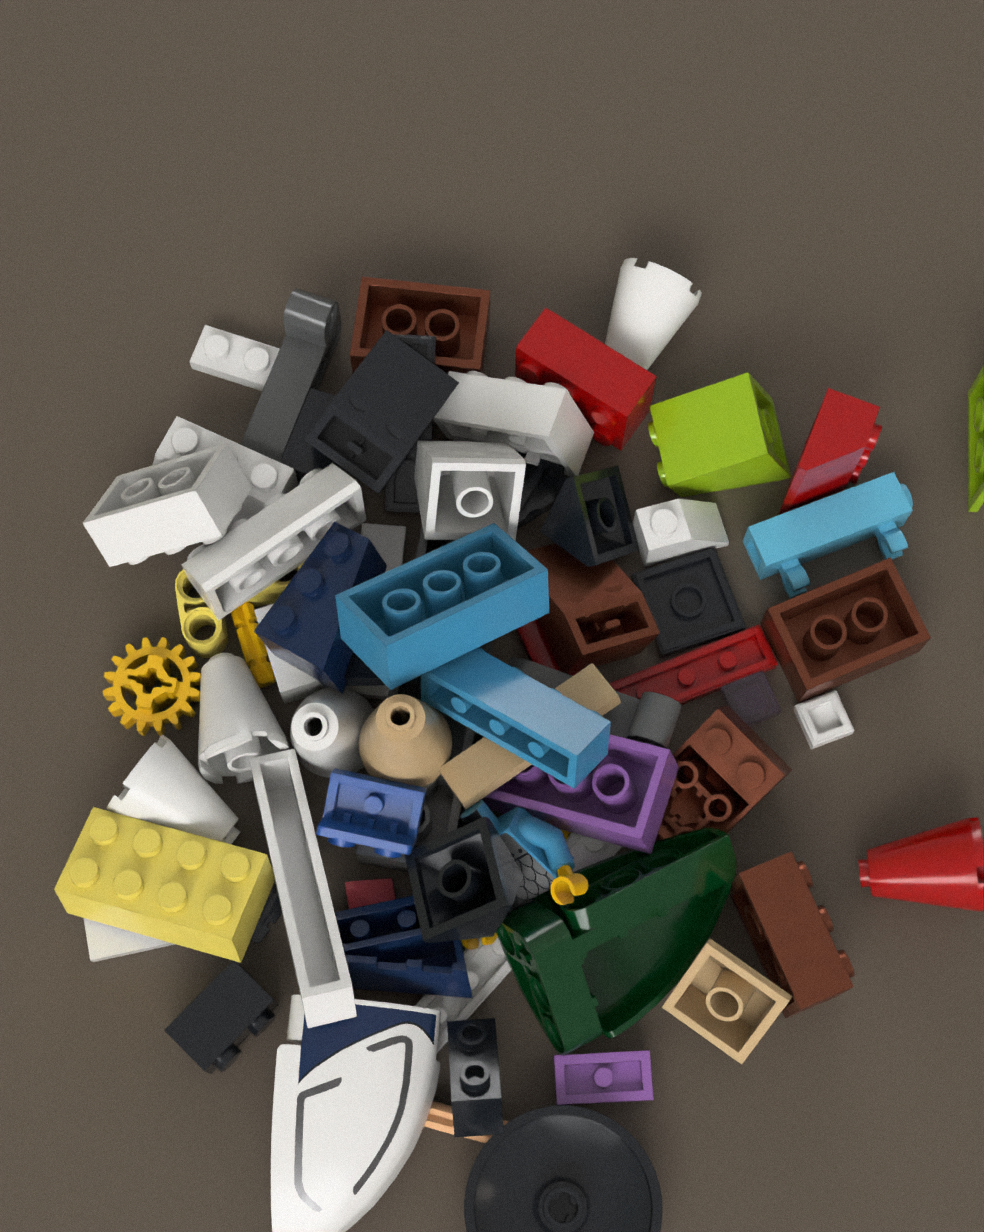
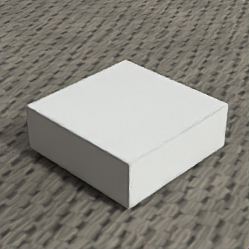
(823, 719)

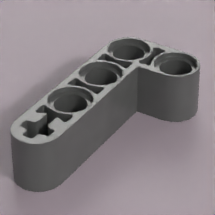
(310, 340)
(641, 720)

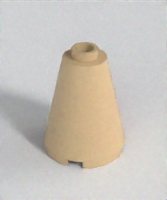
(405, 741)

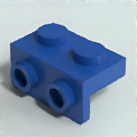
(372, 813)

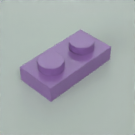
(603, 1078)

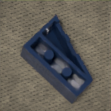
(304, 619)
(389, 954)

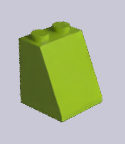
(718, 438)

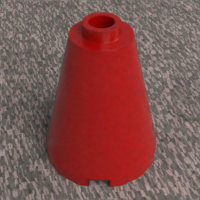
(930, 867)

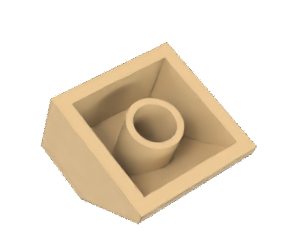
(726, 1001)

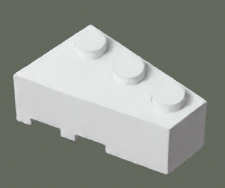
(525, 415)

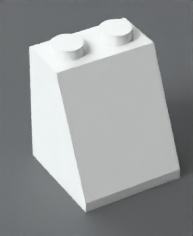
(468, 487)

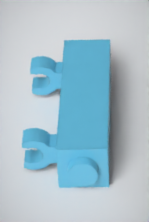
(828, 526)

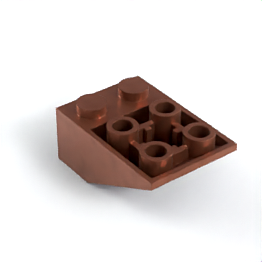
(592, 612)
(720, 776)

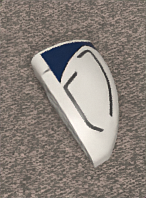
(348, 1111)

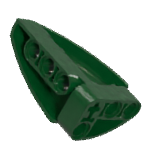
(623, 941)

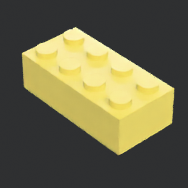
(166, 884)

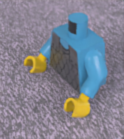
(540, 855)

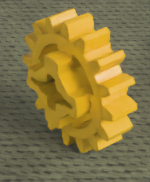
(135, 681)

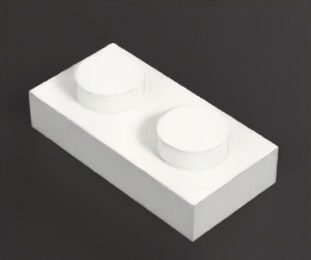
(233, 357)

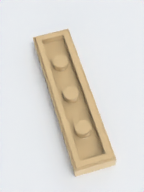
(489, 766)

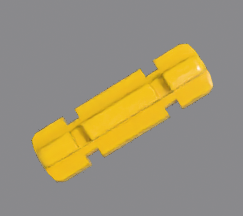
(252, 646)

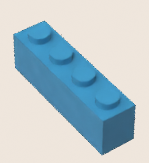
(519, 714)

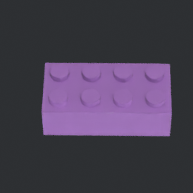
(614, 803)

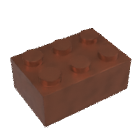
(412, 308)
(844, 629)
(791, 932)

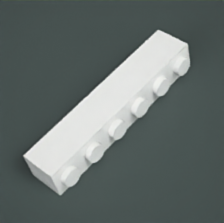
(303, 890)

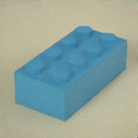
(442, 605)

